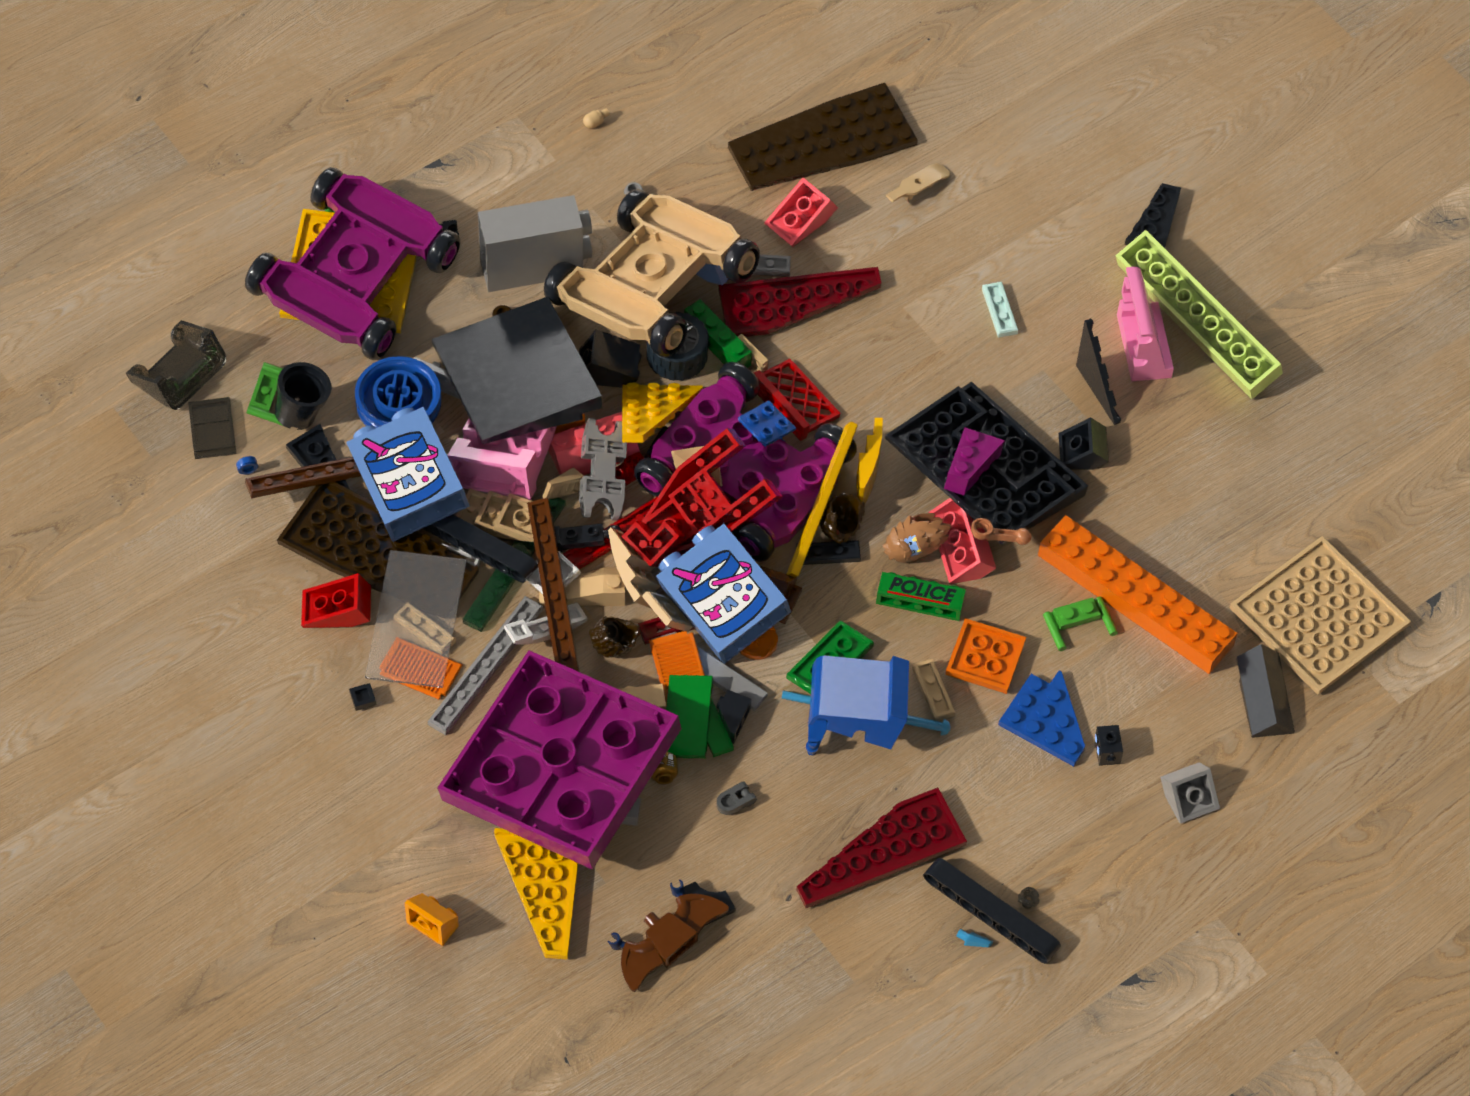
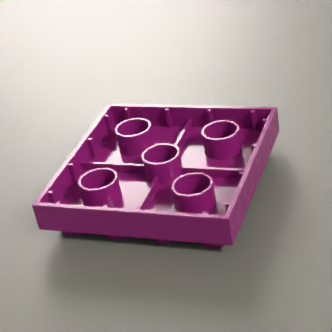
(560, 759)

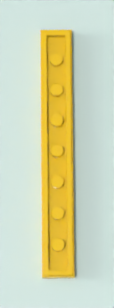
(822, 499)

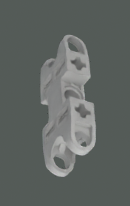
(601, 484)

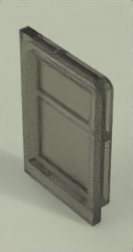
(212, 428)

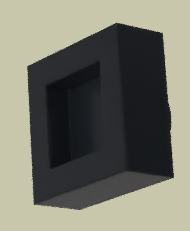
(362, 696)

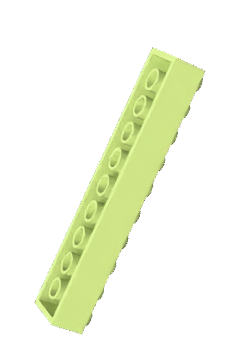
(1201, 315)

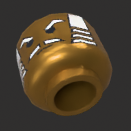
(666, 770)

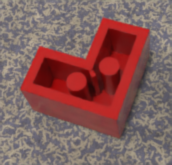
(653, 545)

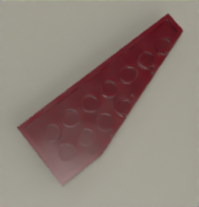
(775, 303)
(899, 840)

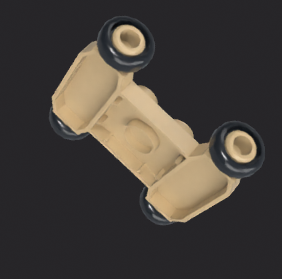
(650, 267)

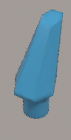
(974, 939)

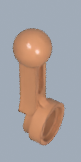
(1021, 536)

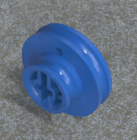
(395, 379)

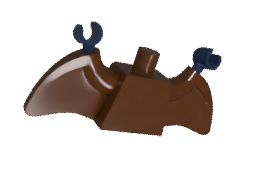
(667, 936)

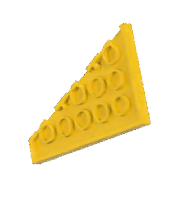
(652, 407)
(545, 888)

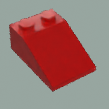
(337, 603)

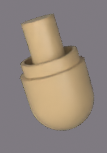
(595, 118)

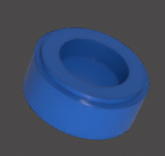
(247, 465)

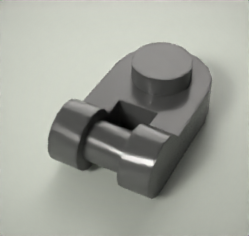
(729, 803)

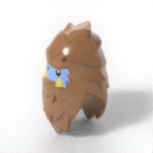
(916, 537)

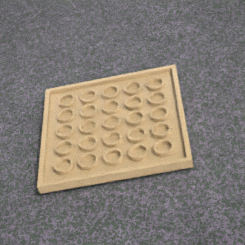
(1320, 615)

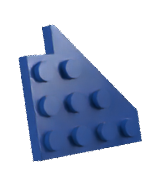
(1046, 718)

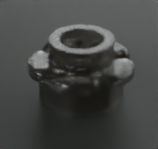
(1028, 892)

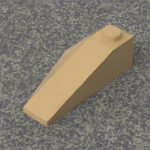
(595, 588)

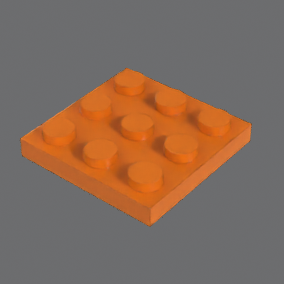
(985, 655)

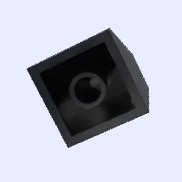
(611, 359)

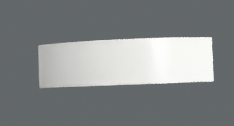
(538, 630)

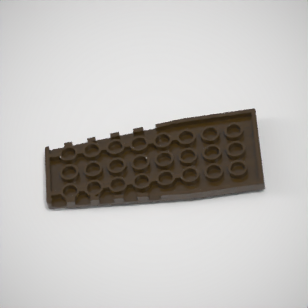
(823, 137)
(352, 538)

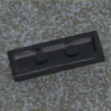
(833, 552)

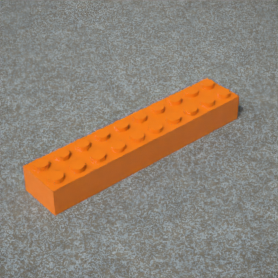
(1137, 594)

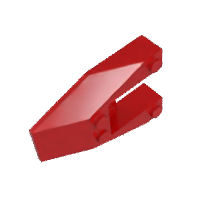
(696, 500)

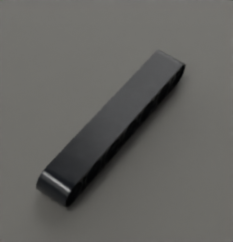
(484, 547)
(992, 910)

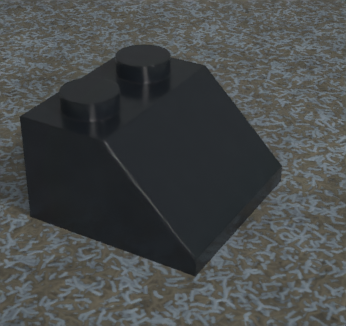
(1084, 445)

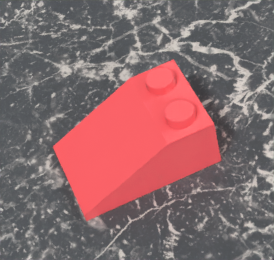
(800, 213)

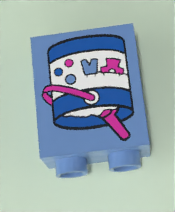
(407, 472)
(722, 592)

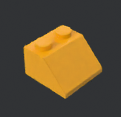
(431, 918)

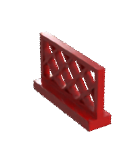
(770, 392)

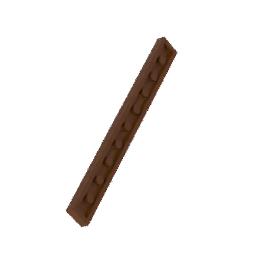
(552, 583)

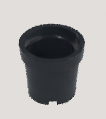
(306, 384)

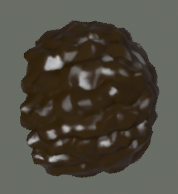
(842, 517)
(614, 636)

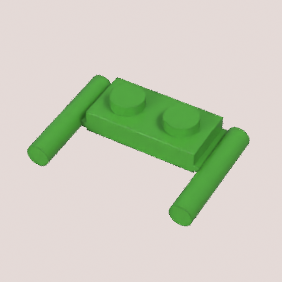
(264, 393)
(1077, 614)

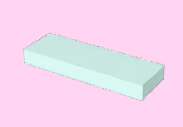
(1000, 309)

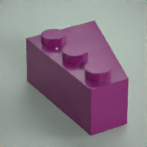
(972, 458)

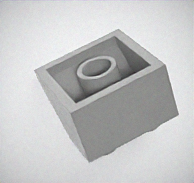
(1190, 792)

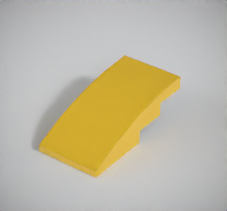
(869, 462)

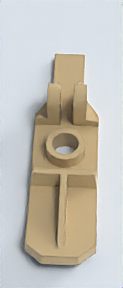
(926, 178)

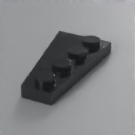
(1158, 215)
(314, 449)

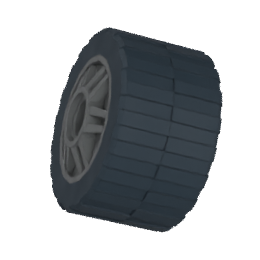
(690, 357)

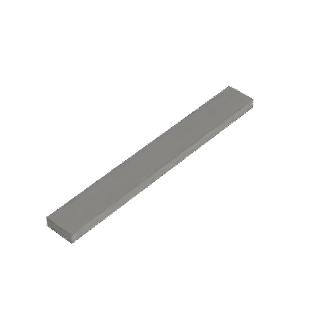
(481, 669)

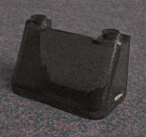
(183, 368)

